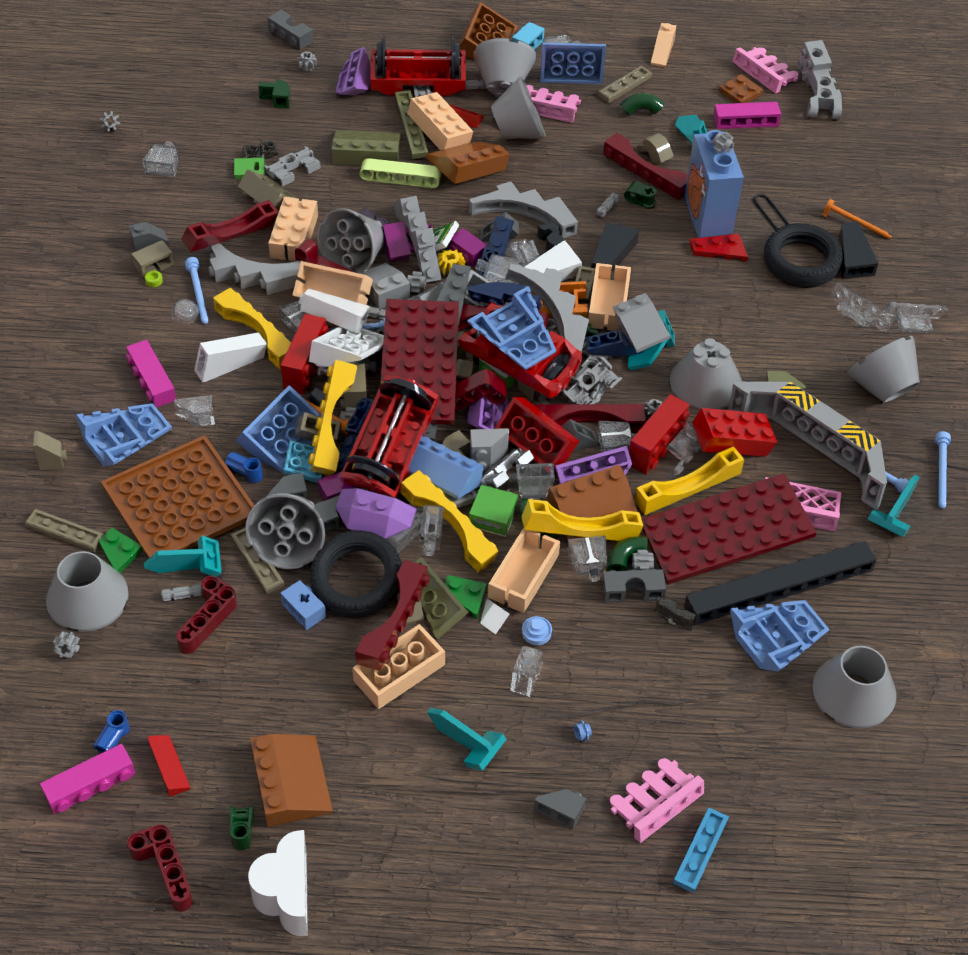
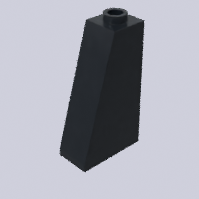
(615, 244)
(857, 252)

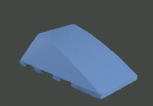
(517, 330)
(123, 432)
(777, 633)

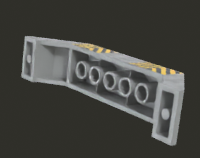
(820, 428)

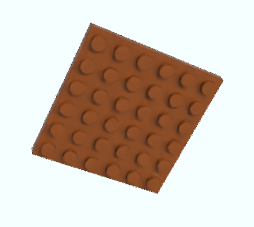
(179, 498)

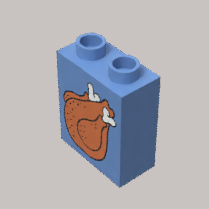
(712, 187)

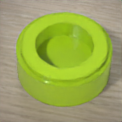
(153, 279)

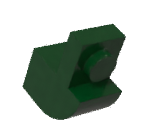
(277, 91)

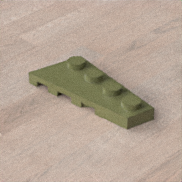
(440, 604)

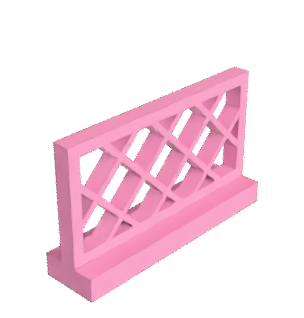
(817, 514)

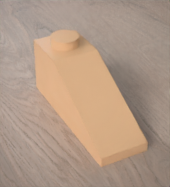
(663, 45)

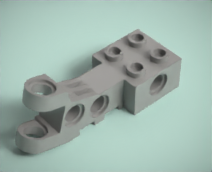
(815, 71)

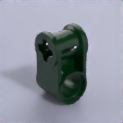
(640, 194)
(241, 824)

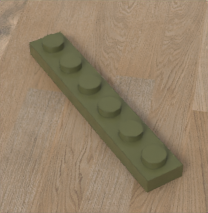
(412, 131)

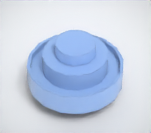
(536, 630)

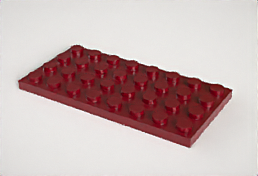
(423, 348)
(727, 528)

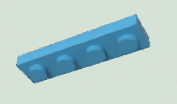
(700, 850)

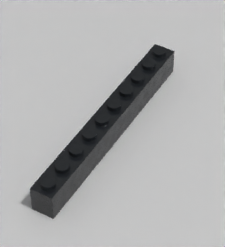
(780, 582)

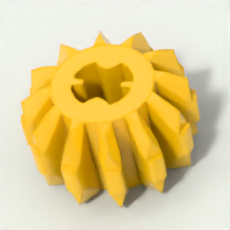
(447, 259)

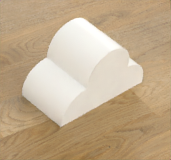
(280, 883)

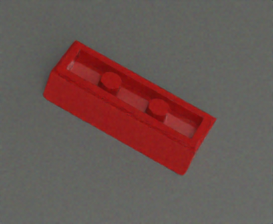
(471, 118)
(168, 764)

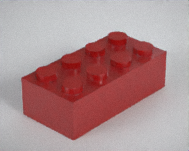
(296, 367)
(723, 429)
(537, 432)
(657, 434)

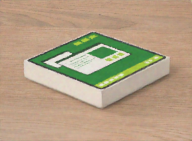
(444, 234)

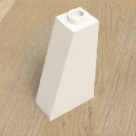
(559, 258)
(335, 309)
(228, 354)

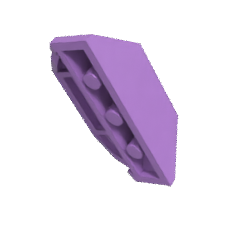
(355, 74)
(485, 414)
(594, 463)
(374, 512)

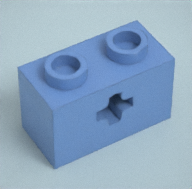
(303, 604)

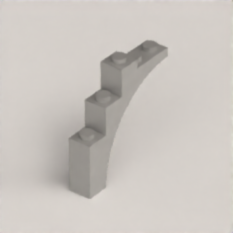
(528, 203)
(421, 236)
(271, 277)
(559, 303)

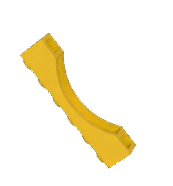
(233, 307)
(325, 454)
(720, 468)
(544, 518)
(477, 549)

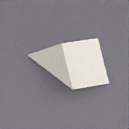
(493, 616)

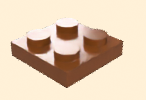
(740, 89)

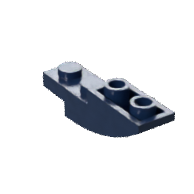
(498, 240)
(497, 293)
(610, 344)
(353, 428)

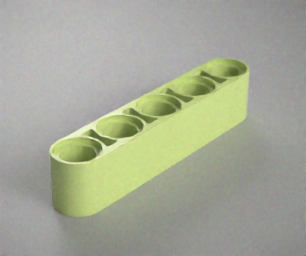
(400, 173)

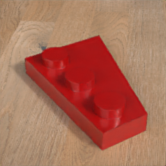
(724, 245)

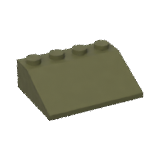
(355, 146)

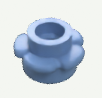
(582, 731)

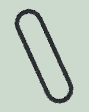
(762, 195)

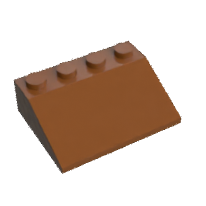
(483, 26)
(470, 160)
(593, 495)
(290, 777)

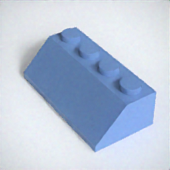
(446, 468)

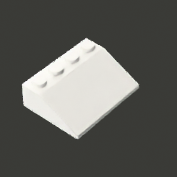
(344, 346)

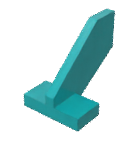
(690, 125)
(646, 359)
(890, 521)
(205, 557)
(482, 747)

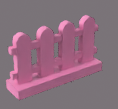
(761, 72)
(554, 108)
(663, 809)

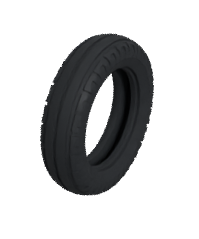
(799, 275)
(341, 545)

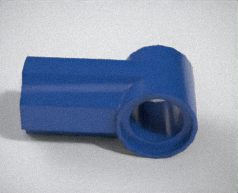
(248, 467)
(112, 733)

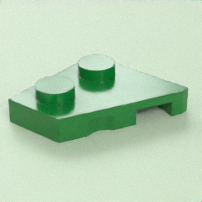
(119, 549)
(468, 592)

